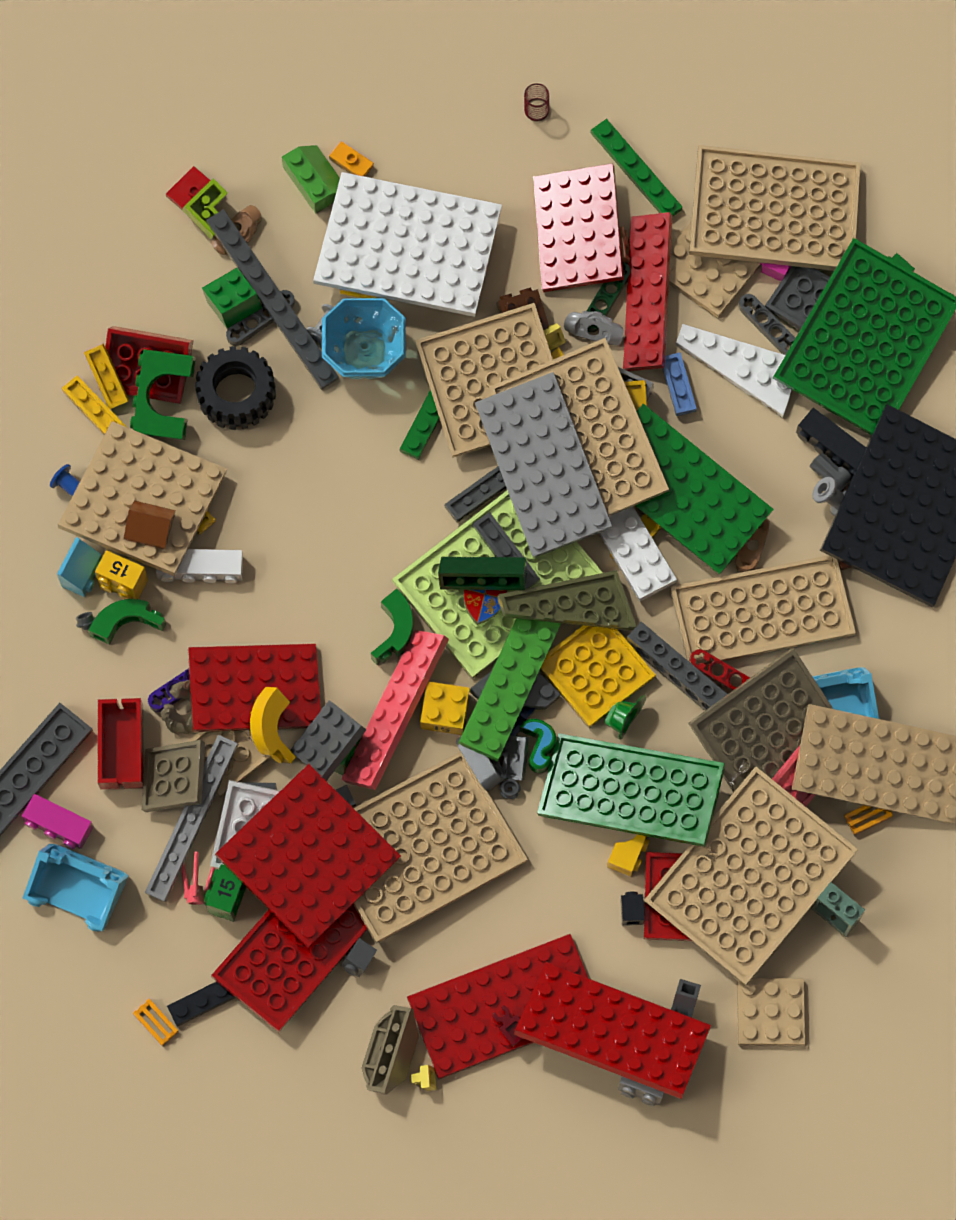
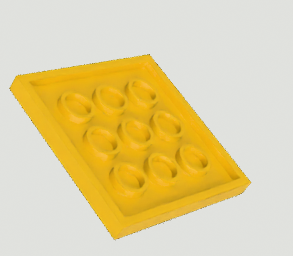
(595, 671)

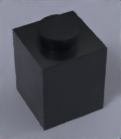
(632, 908)

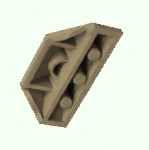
(390, 1050)

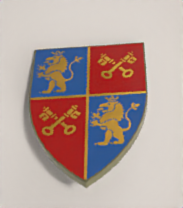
(482, 604)

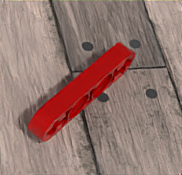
(728, 671)

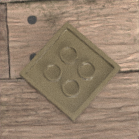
(173, 776)

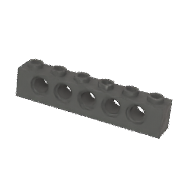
(675, 667)

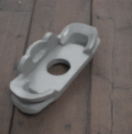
(578, 325)

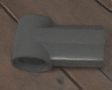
(826, 468)

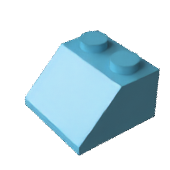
(79, 568)

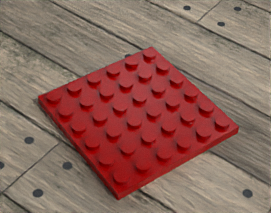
(308, 855)

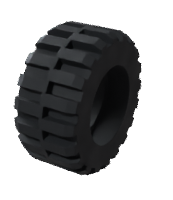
(231, 363)

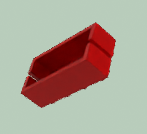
(120, 743)

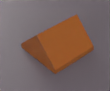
(149, 524)

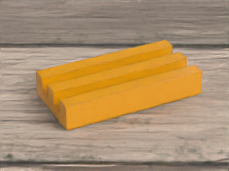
(888, 814)
(143, 1008)

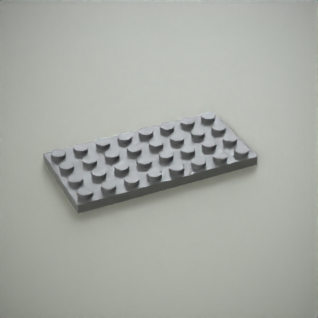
(543, 465)

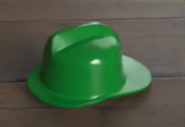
(623, 714)

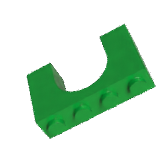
(154, 366)

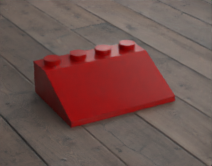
(124, 349)

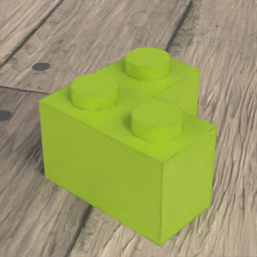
(202, 205)

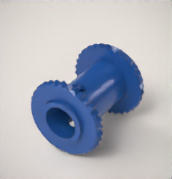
(65, 480)

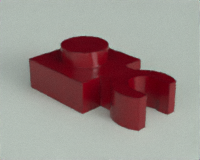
(509, 1026)

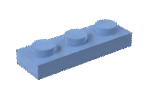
(678, 385)

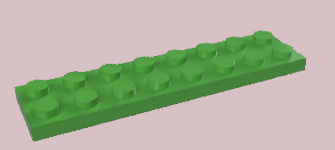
(508, 686)

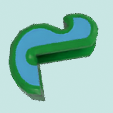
(539, 761)

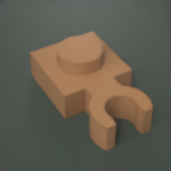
(625, 246)

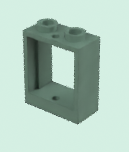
(838, 904)

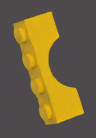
(626, 855)

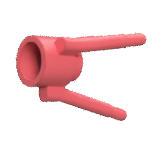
(195, 894)

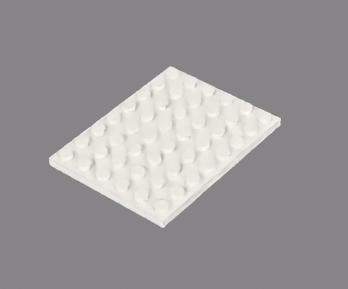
(407, 244)

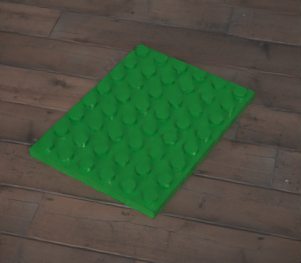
(866, 337)

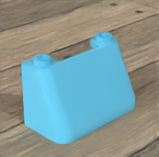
(850, 691)
(75, 885)

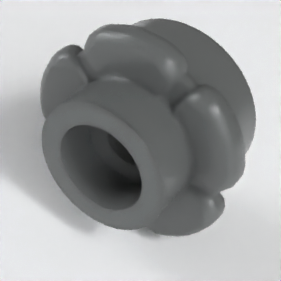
(84, 620)
(505, 793)

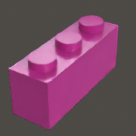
(57, 822)

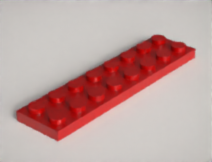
(647, 292)

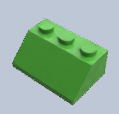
(312, 175)

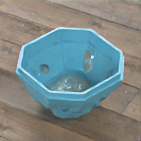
(362, 324)

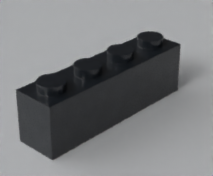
(830, 440)

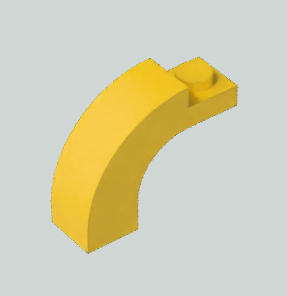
(264, 725)

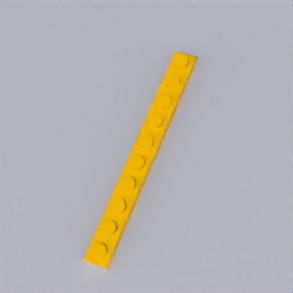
(102, 416)

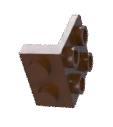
(525, 298)

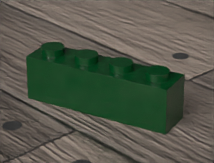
(482, 573)

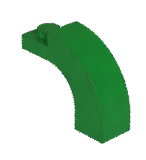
(399, 611)
(122, 612)

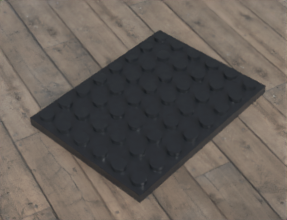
(900, 508)

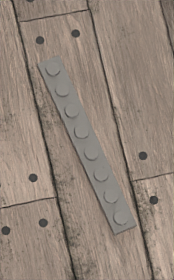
(191, 820)

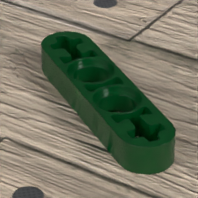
(608, 298)

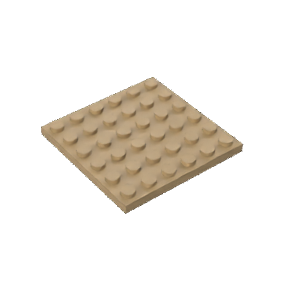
(470, 360)
(148, 471)

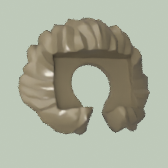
(173, 720)

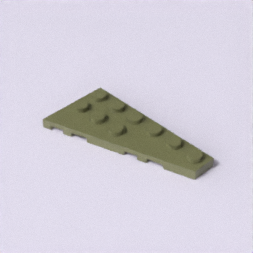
(580, 601)

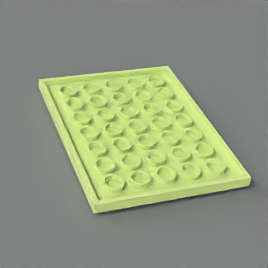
(445, 611)

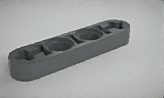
(263, 321)
(765, 328)

